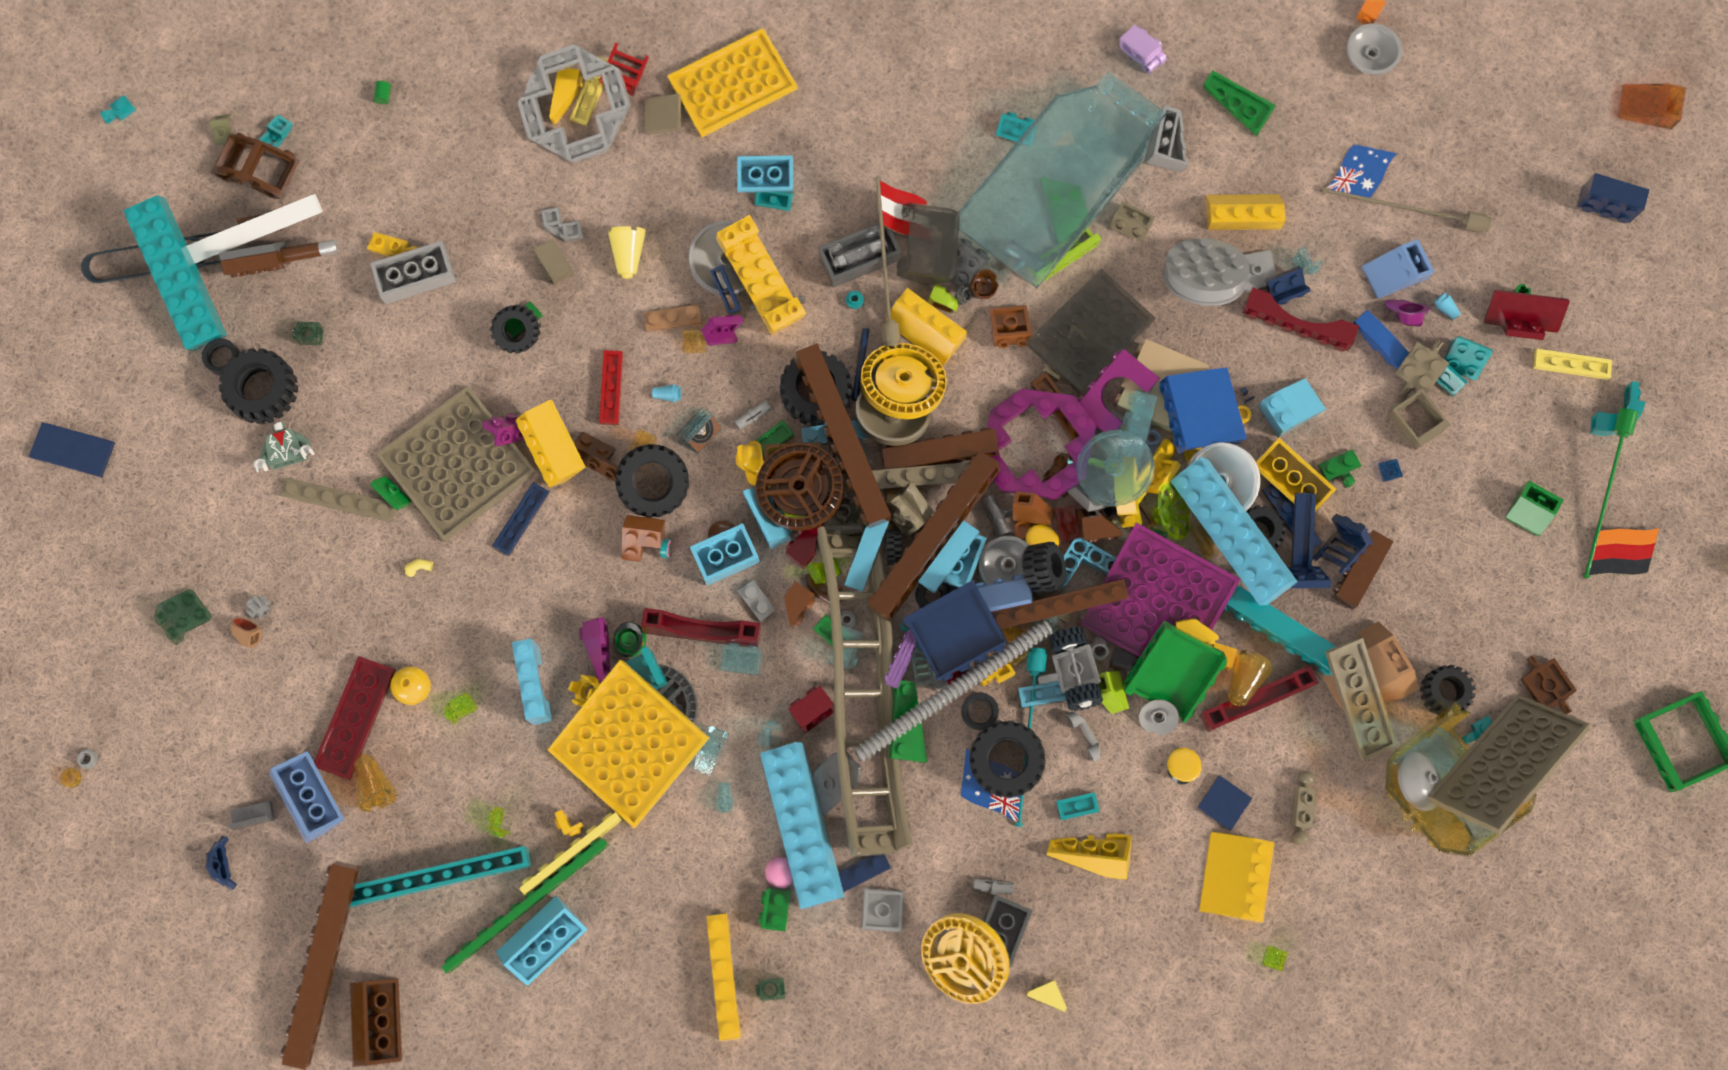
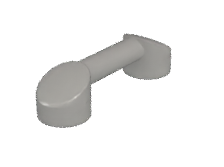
(1076, 720)

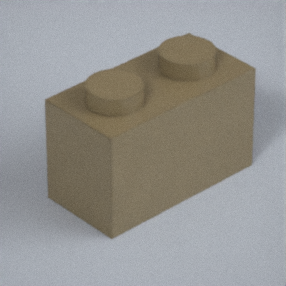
(553, 261)

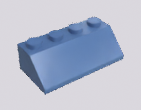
(1007, 593)
(306, 796)

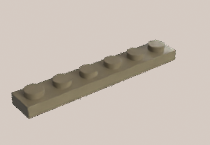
(337, 499)

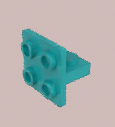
(1467, 357)

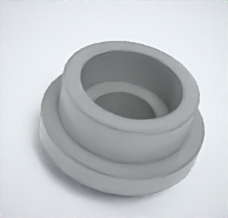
(81, 759)

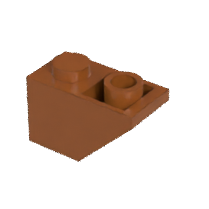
(1031, 509)
(797, 601)

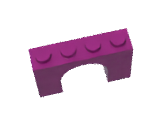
(1123, 366)

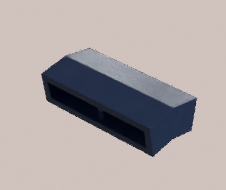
(729, 289)

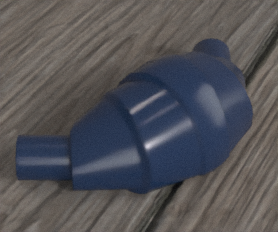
(218, 865)

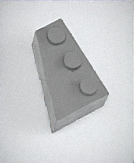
(1167, 142)

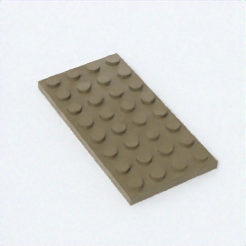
(1508, 763)

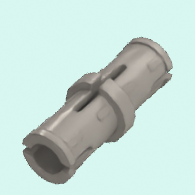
(752, 415)
(993, 886)

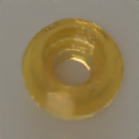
(65, 778)

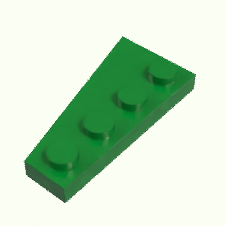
(1240, 102)
(910, 745)

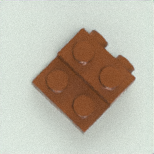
(1010, 326)

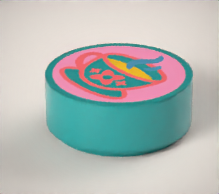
(665, 550)

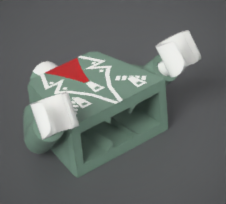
(283, 449)

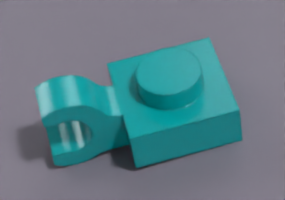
(120, 108)
(1478, 729)

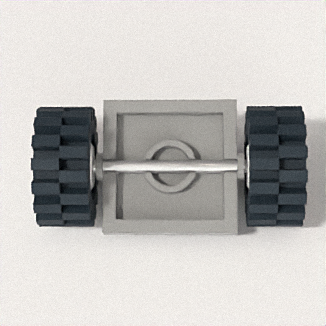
(1076, 668)

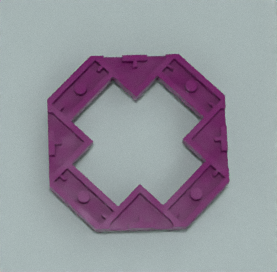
(1046, 404)

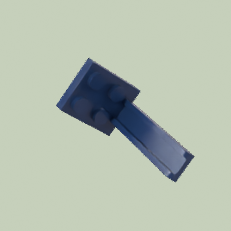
(1302, 544)

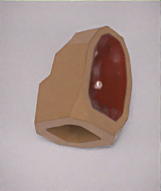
(246, 631)

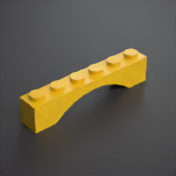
(723, 977)

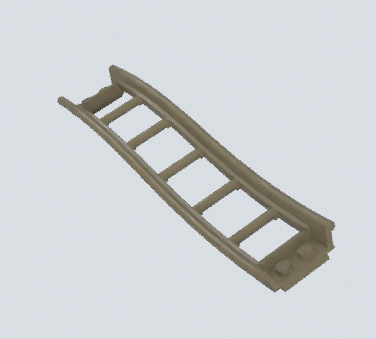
(877, 839)

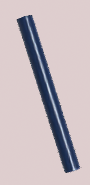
(860, 361)

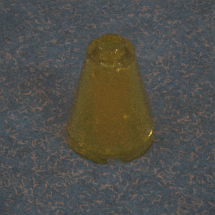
(1247, 676)
(372, 785)

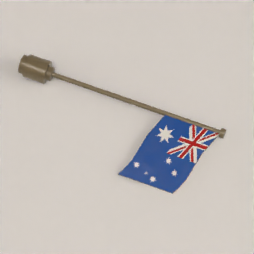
(1363, 173)

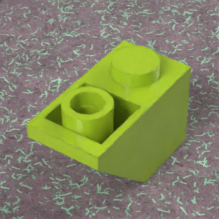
(1112, 692)

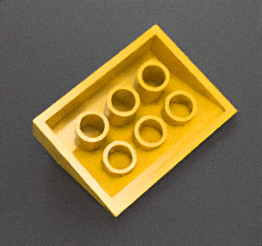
(1236, 877)

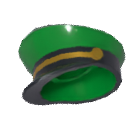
(629, 639)

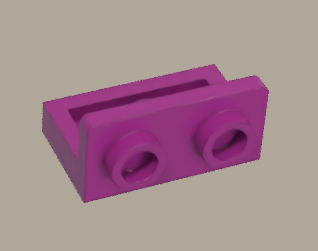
(721, 329)
(504, 429)

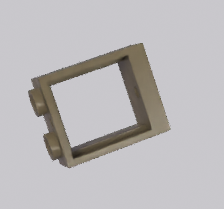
(1432, 411)

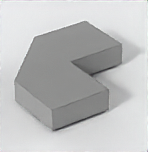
(567, 231)

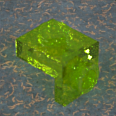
(818, 574)
(459, 708)
(495, 818)

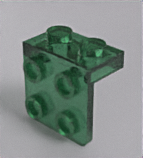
(181, 615)

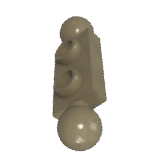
(1303, 808)

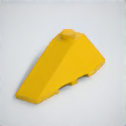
(1101, 856)

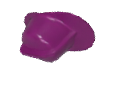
(1408, 312)

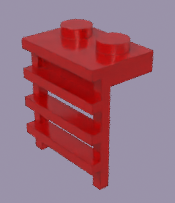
(630, 83)

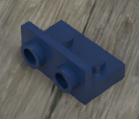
(1287, 285)

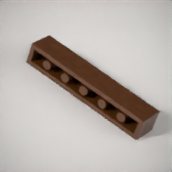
(942, 451)

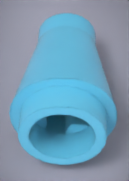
(1447, 306)
(669, 393)

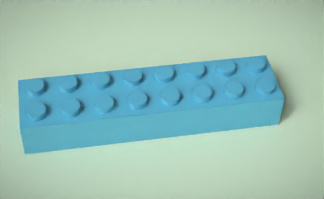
(1233, 531)
(802, 825)

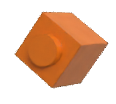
(1370, 11)

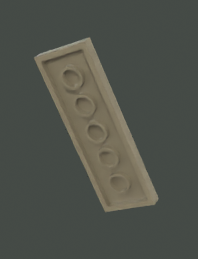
(1361, 698)

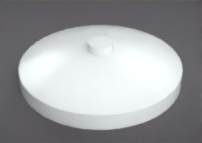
(1236, 469)

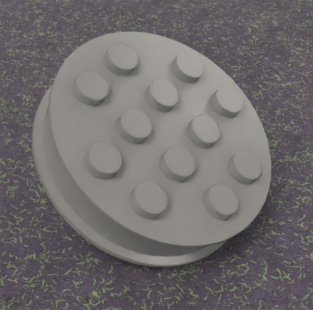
(1206, 271)

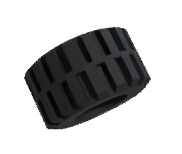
(504, 340)
(1272, 522)
(1044, 567)
(1454, 675)

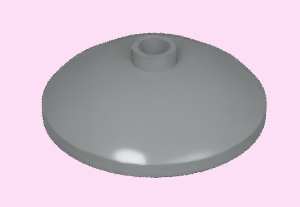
(1376, 40)
(997, 553)
(1417, 779)

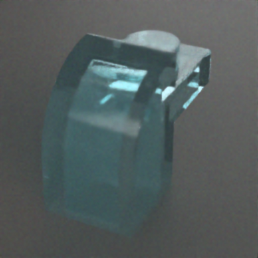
(709, 753)

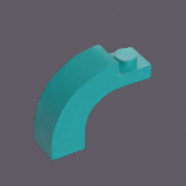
(1603, 423)

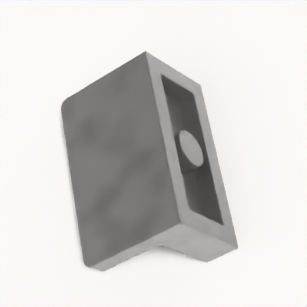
(251, 815)

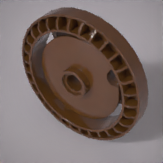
(799, 501)

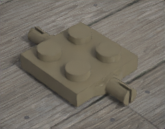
(1421, 367)

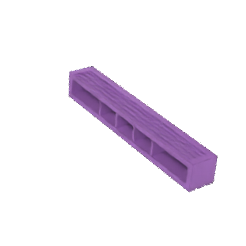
(901, 660)

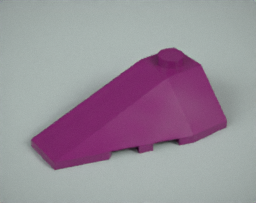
(596, 641)

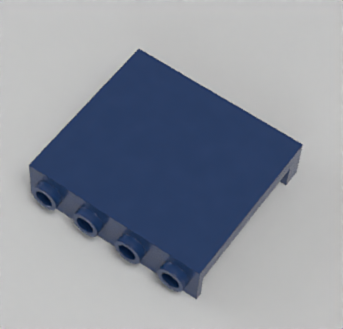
(956, 631)

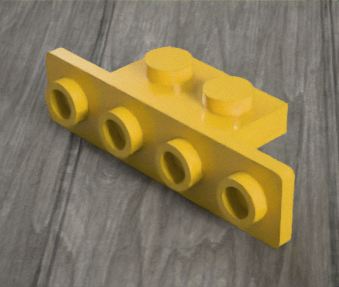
(1164, 467)

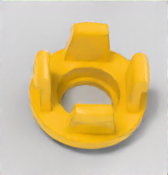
(580, 687)

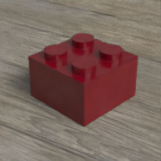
(811, 709)

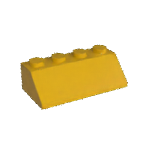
(1245, 212)
(927, 326)
(550, 443)
(1292, 473)

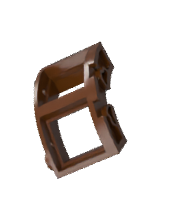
(231, 153)

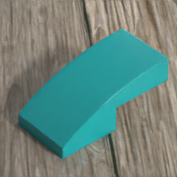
(277, 131)

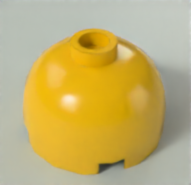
(410, 685)

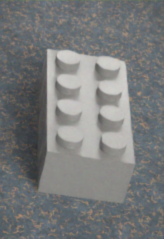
(413, 272)

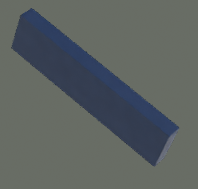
(520, 519)

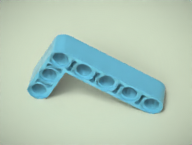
(1085, 557)

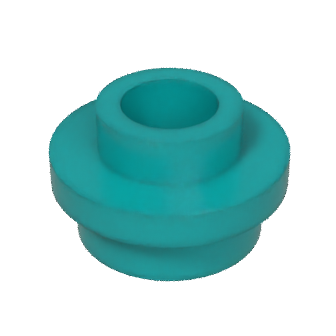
(854, 305)

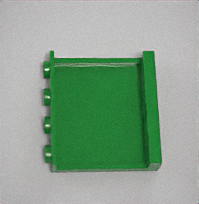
(1175, 669)

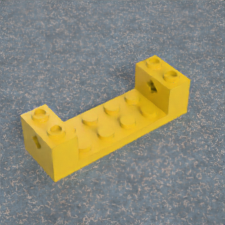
(759, 275)

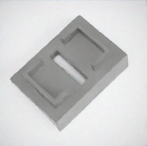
(1088, 503)

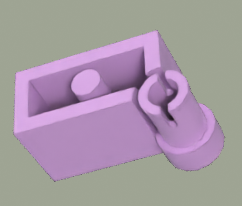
(1142, 48)

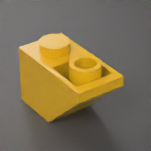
(1198, 630)

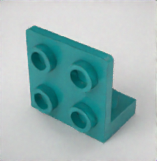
(648, 668)

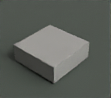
(1050, 678)

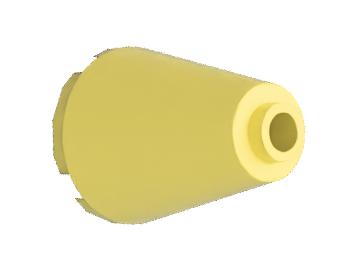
(626, 249)

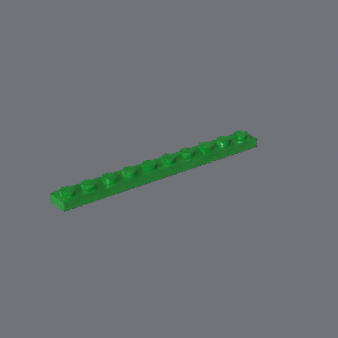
(518, 909)

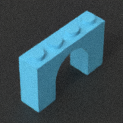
(527, 659)

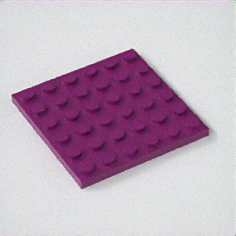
(1161, 585)

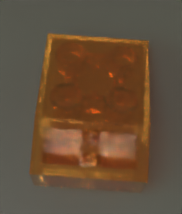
(1652, 104)

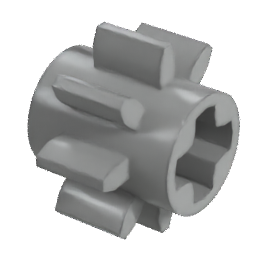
(258, 607)

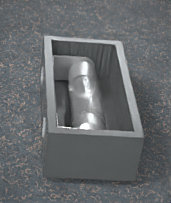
(858, 254)

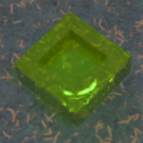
(1274, 958)

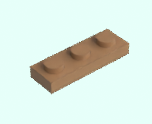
(672, 318)

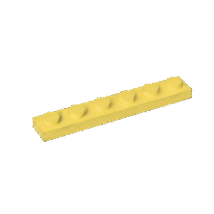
(563, 857)

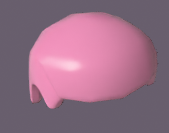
(779, 873)

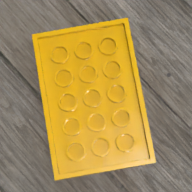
(732, 82)

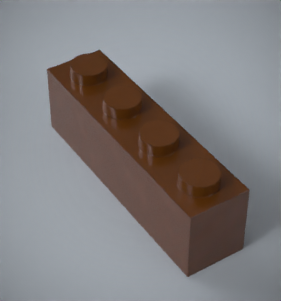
(1361, 574)

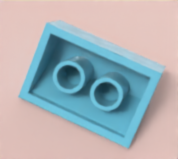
(765, 173)
(772, 533)
(725, 554)

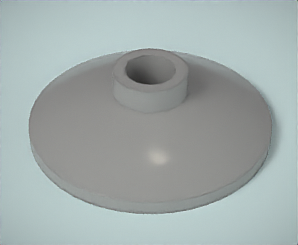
(1159, 724)

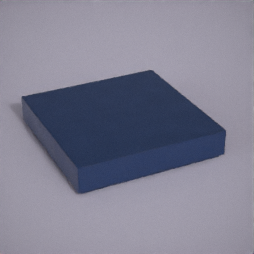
(1224, 803)

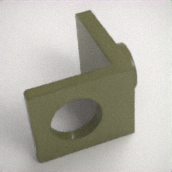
(220, 128)

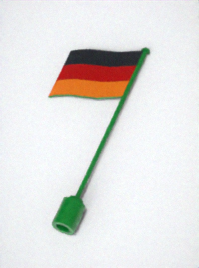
(1620, 549)

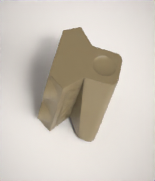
(909, 509)

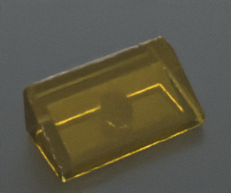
(1204, 541)

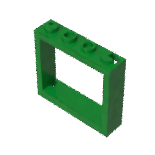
(1659, 754)

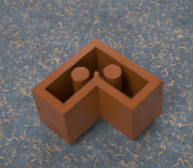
(641, 533)

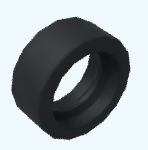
(211, 347)
(984, 697)

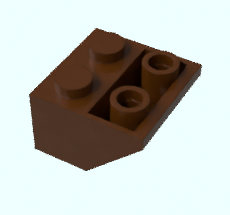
(1096, 525)

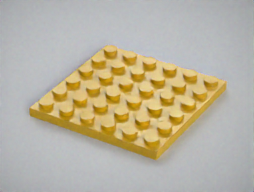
(628, 743)

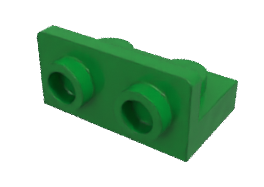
(775, 909)

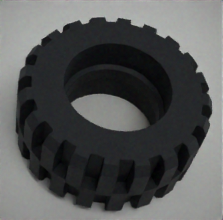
(242, 369)
(806, 410)
(652, 454)
(1012, 732)

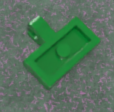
(1340, 467)

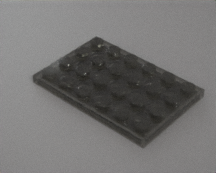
(1090, 331)

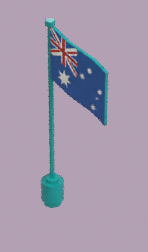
(972, 790)

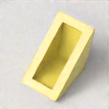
(1048, 994)

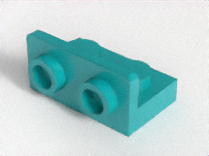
(1013, 127)

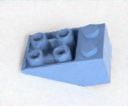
(1398, 269)

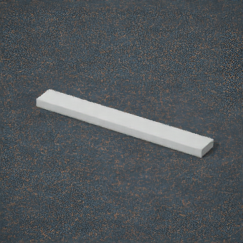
(255, 228)

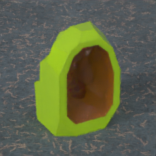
(943, 299)

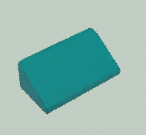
(774, 200)

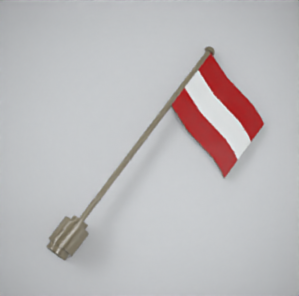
(889, 208)

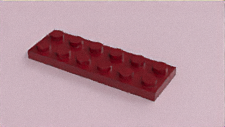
(354, 717)

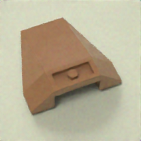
(1390, 665)

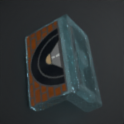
(700, 430)

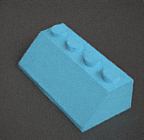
(541, 941)

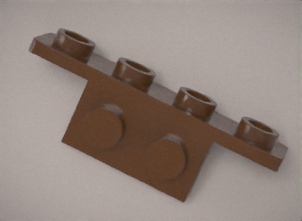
(596, 455)

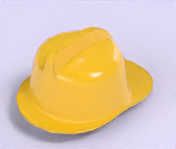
(750, 459)

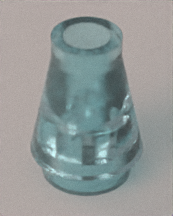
(724, 799)

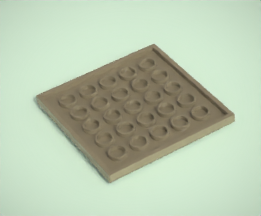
(453, 465)

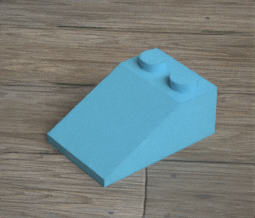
(1291, 407)
(965, 567)

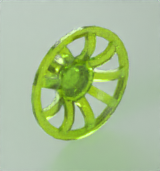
(1166, 515)

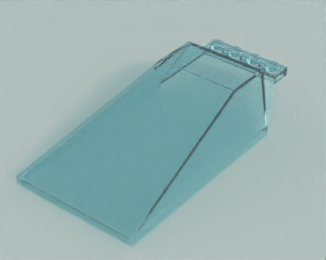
(1060, 176)

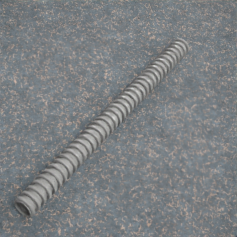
(951, 691)

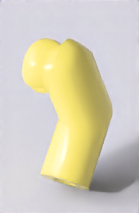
(413, 566)

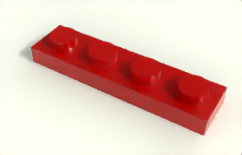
(611, 387)

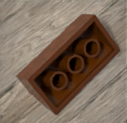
(375, 1022)

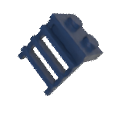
(1349, 534)

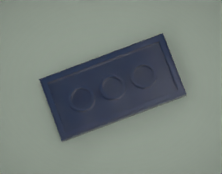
(71, 449)

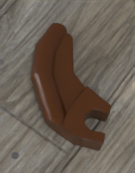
(819, 590)

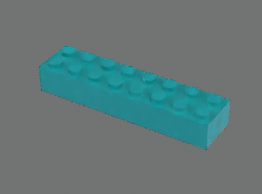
(175, 272)

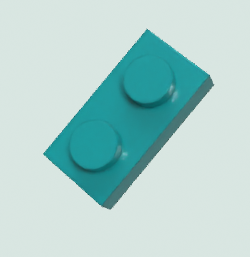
(1451, 381)
(1077, 806)

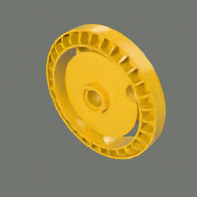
(908, 364)
(965, 958)

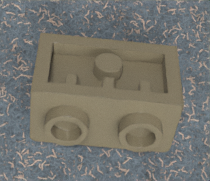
(1132, 221)

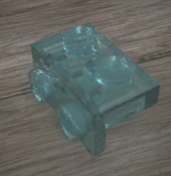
(849, 654)
(741, 659)

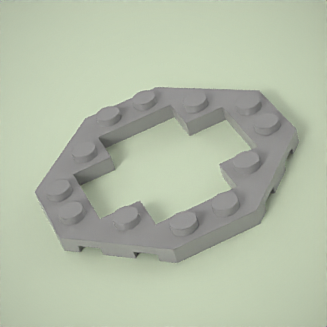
(608, 121)

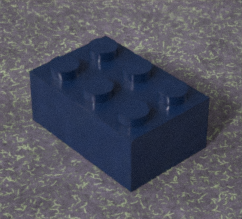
(1612, 198)

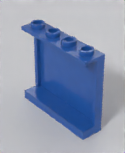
(1202, 409)

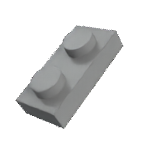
(756, 601)

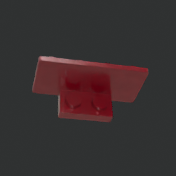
(1526, 314)

